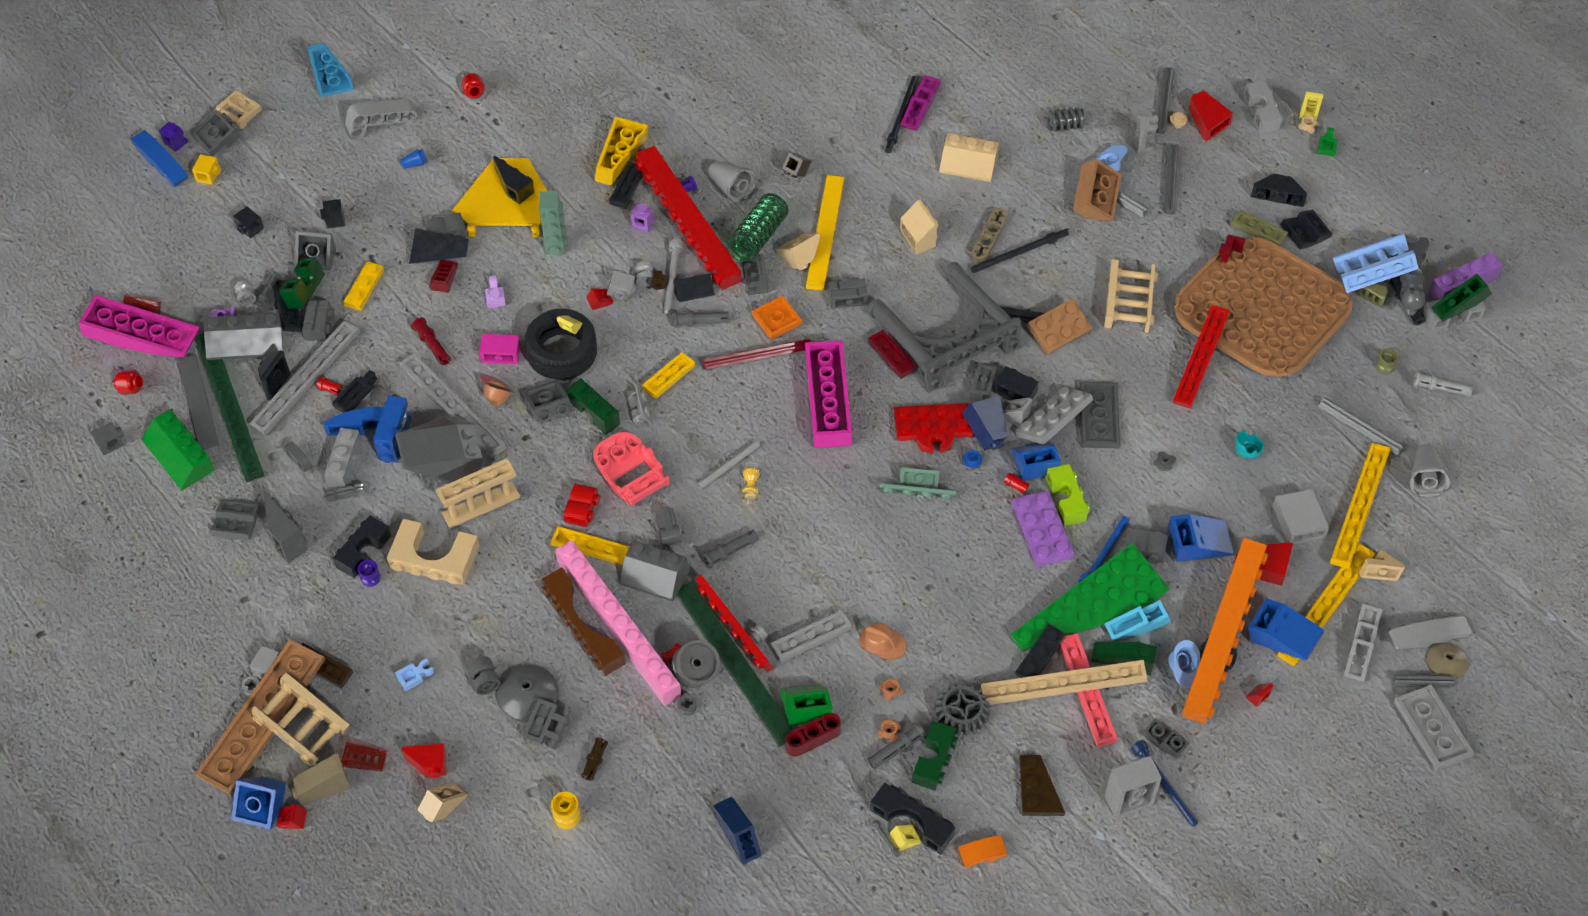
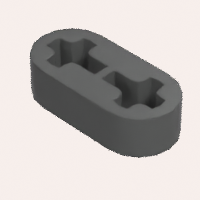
(297, 457)

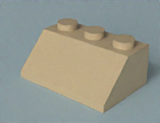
(969, 157)

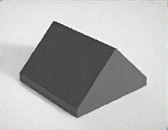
(315, 245)

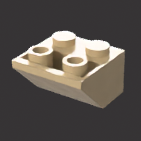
(919, 227)

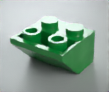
(806, 703)

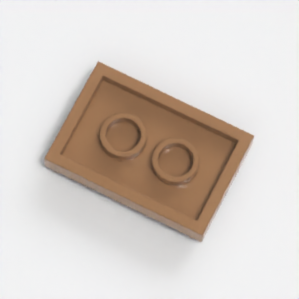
(1059, 326)

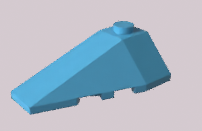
(328, 71)

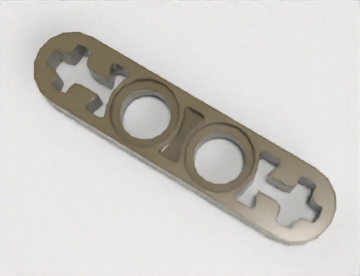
(990, 236)

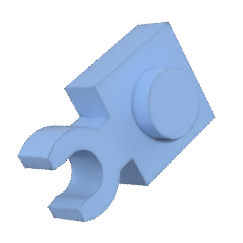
(412, 676)

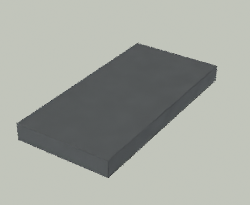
(1101, 416)

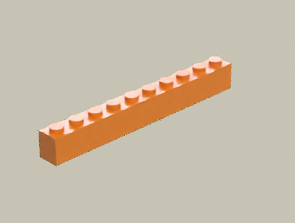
(1224, 631)

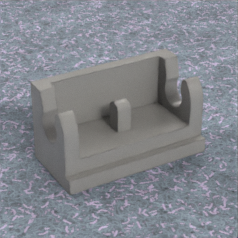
(1146, 133)

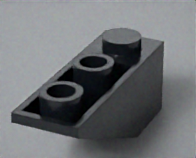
(515, 184)

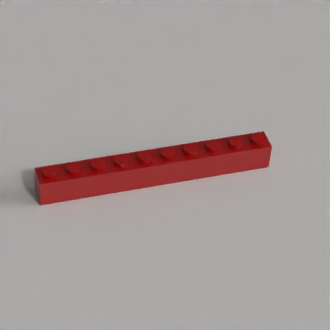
(688, 218)

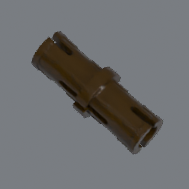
(594, 759)

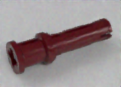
(428, 336)

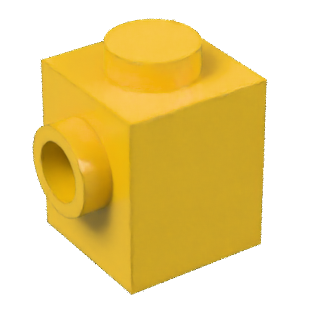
(206, 169)

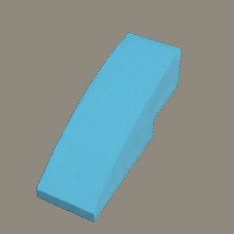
(1138, 622)

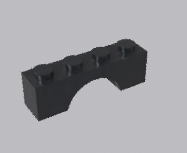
(892, 803)

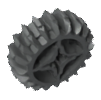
(970, 700)

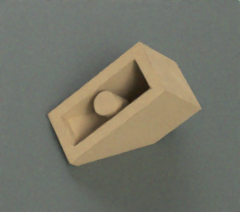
(441, 801)

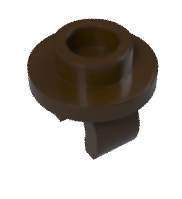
(659, 280)

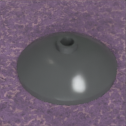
(520, 701)

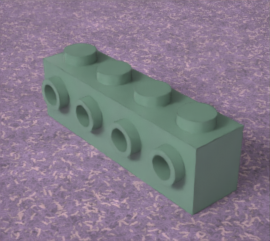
(552, 222)

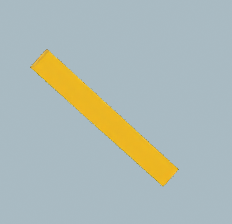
(826, 228)
(1360, 506)
(1334, 594)

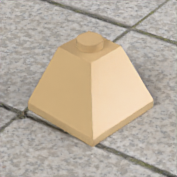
(799, 250)

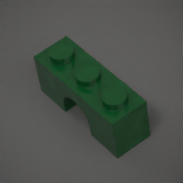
(299, 290)
(586, 398)
(929, 771)

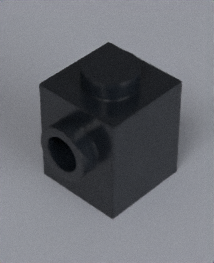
(333, 213)
(248, 222)

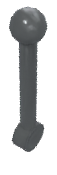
(876, 824)

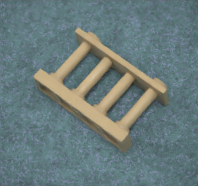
(1113, 300)
(473, 484)
(305, 699)

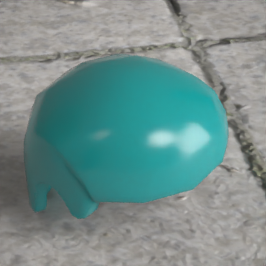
(1248, 445)

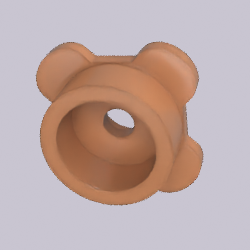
(890, 683)
(893, 726)

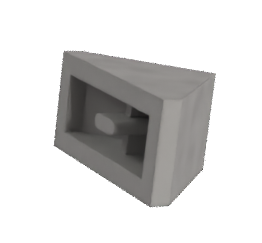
(1017, 411)

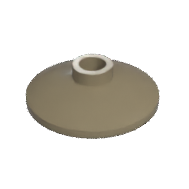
(1440, 665)

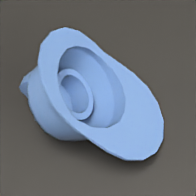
(1112, 156)
(1184, 662)

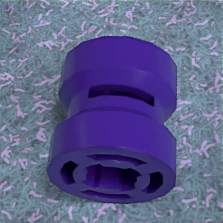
(369, 573)

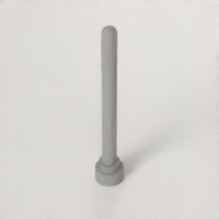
(675, 249)

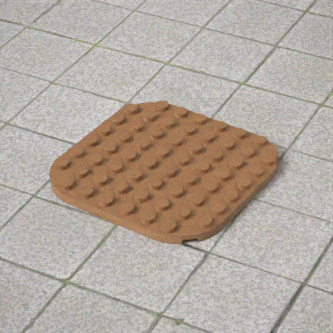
(1276, 305)

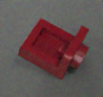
(1232, 243)

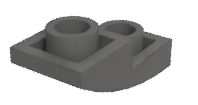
(1166, 740)

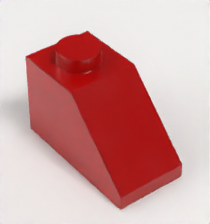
(427, 759)

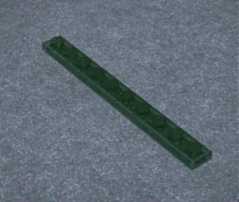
(232, 414)
(735, 663)

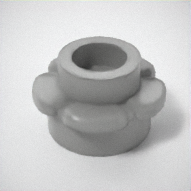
(758, 634)

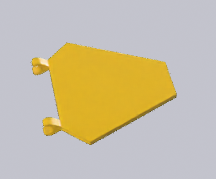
(490, 206)

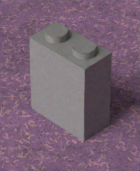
(1300, 516)

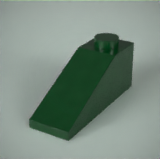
(1462, 298)
(1121, 652)

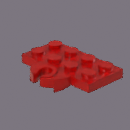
(932, 424)

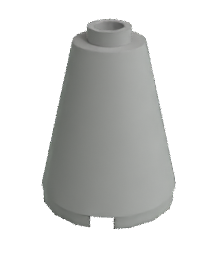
(733, 180)
(1428, 472)

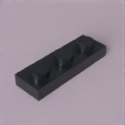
(626, 186)
(1041, 652)

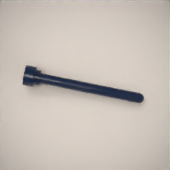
(1141, 750)

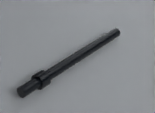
(893, 136)
(1049, 239)

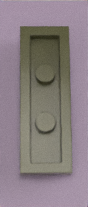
(1258, 227)

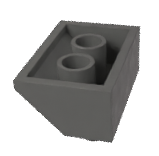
(654, 570)

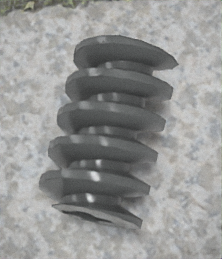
(1065, 118)

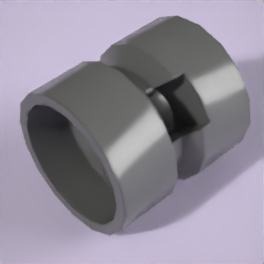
(483, 675)

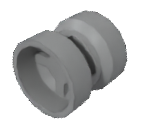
(644, 273)
(245, 293)

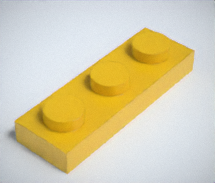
(363, 286)
(668, 375)

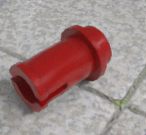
(329, 386)
(1016, 483)

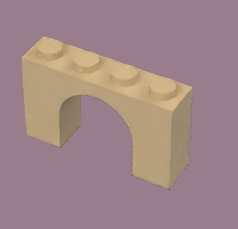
(451, 568)

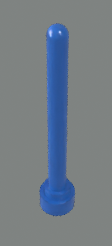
(1107, 548)

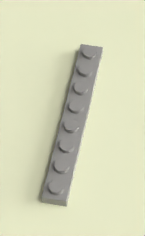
(304, 378)
(450, 403)

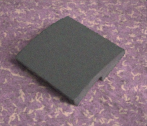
(235, 519)

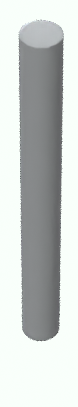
(729, 464)

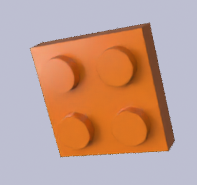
(776, 317)

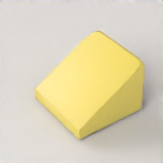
(569, 323)
(904, 837)

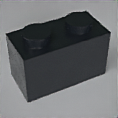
(1015, 385)

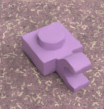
(494, 295)

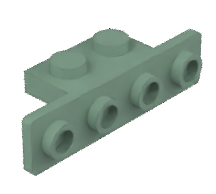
(918, 481)

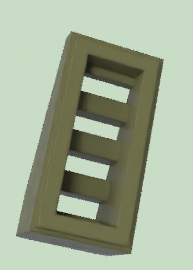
(1373, 293)

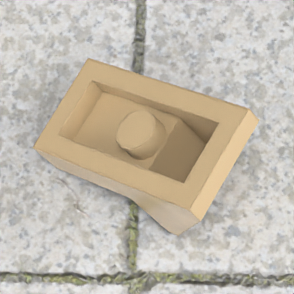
(1382, 567)

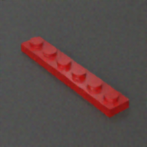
(1201, 356)
(737, 630)

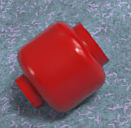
(472, 85)
(128, 382)

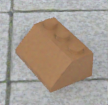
(1097, 191)

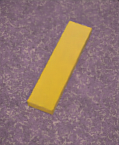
(591, 545)

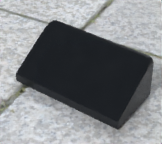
(694, 287)

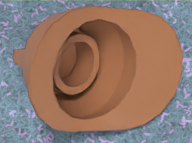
(495, 390)
(883, 641)

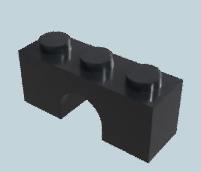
(370, 533)

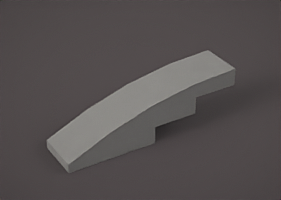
(1431, 631)
(1362, 643)

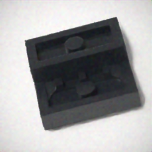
(1306, 229)

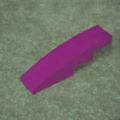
(920, 103)

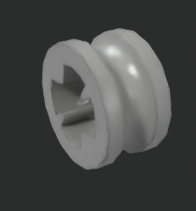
(246, 682)

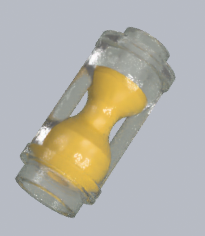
(751, 474)

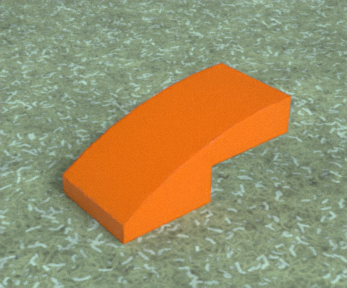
(983, 850)

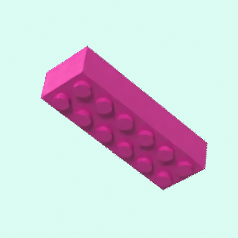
(828, 394)

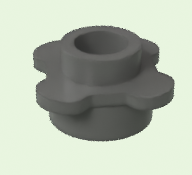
(1164, 466)

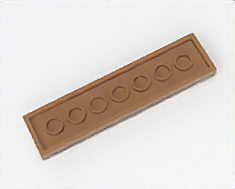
(244, 737)

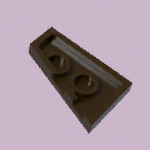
(1037, 789)

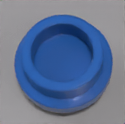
(972, 459)

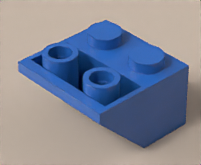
(1035, 459)

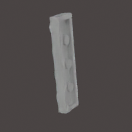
(811, 636)

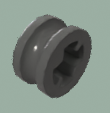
(681, 705)

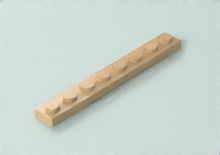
(1065, 682)

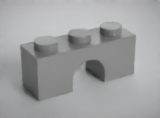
(1267, 116)
(1434, 322)
(339, 466)

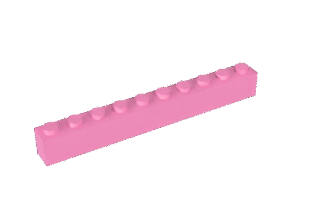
(618, 623)

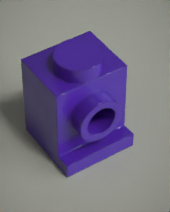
(173, 136)

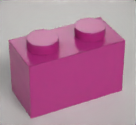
(500, 349)

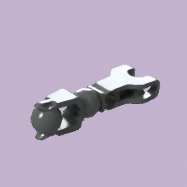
(1412, 282)

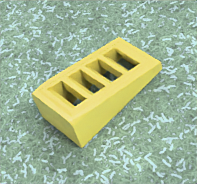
(1311, 104)

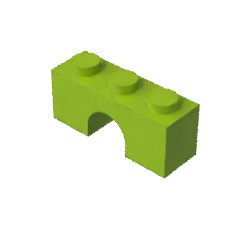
(1064, 481)

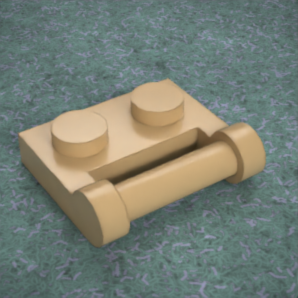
(242, 105)

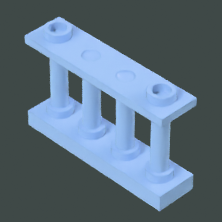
(1378, 271)

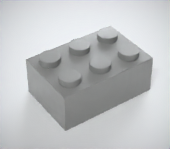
(1132, 786)

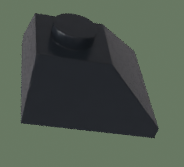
(273, 373)

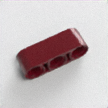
(807, 742)

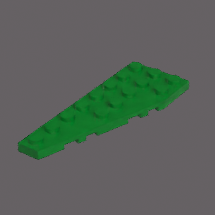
(1102, 596)

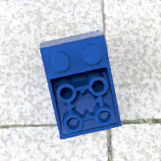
(1198, 537)
(1284, 630)

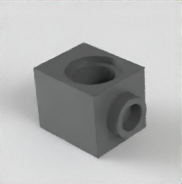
(108, 438)

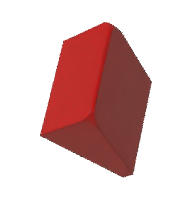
(597, 298)
(1260, 693)
(292, 817)

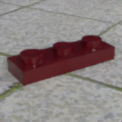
(892, 354)

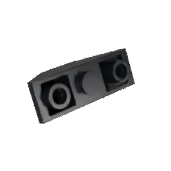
(1279, 190)

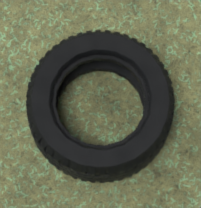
(560, 365)

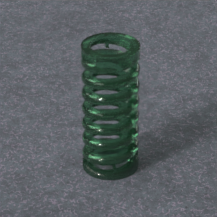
(757, 227)

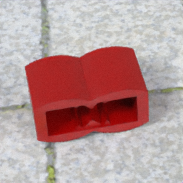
(581, 505)

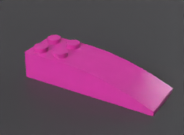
(136, 328)

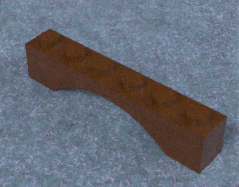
(603, 650)

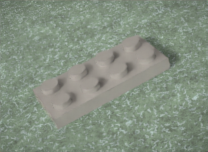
(1054, 415)
(1433, 727)

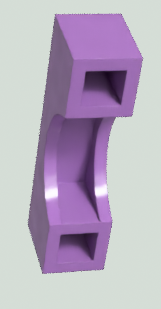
(1487, 267)

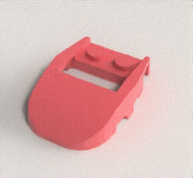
(620, 455)

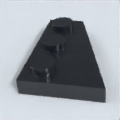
(436, 246)

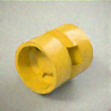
(565, 810)

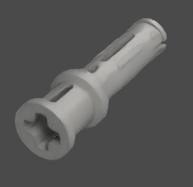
(1433, 382)

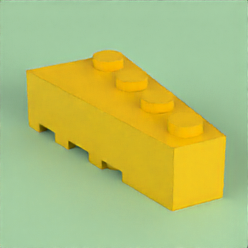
(620, 147)

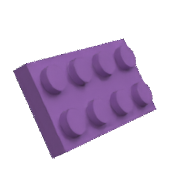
(1042, 528)

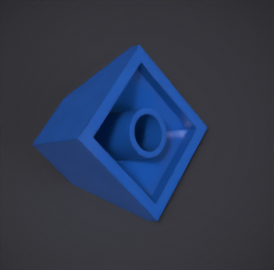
(258, 801)

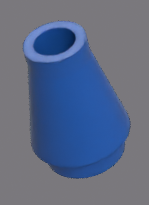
(414, 159)

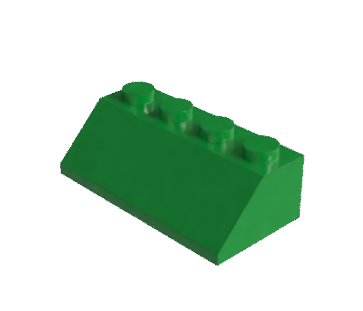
(177, 450)

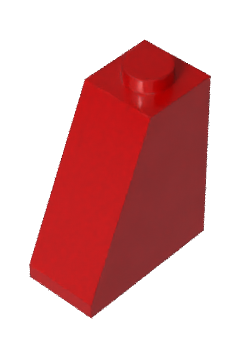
(1209, 114)
(1276, 562)

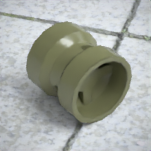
(1386, 361)

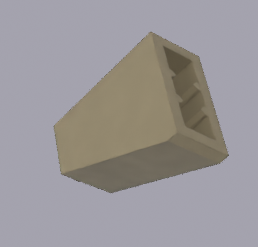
(321, 781)

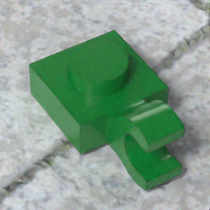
(1327, 144)

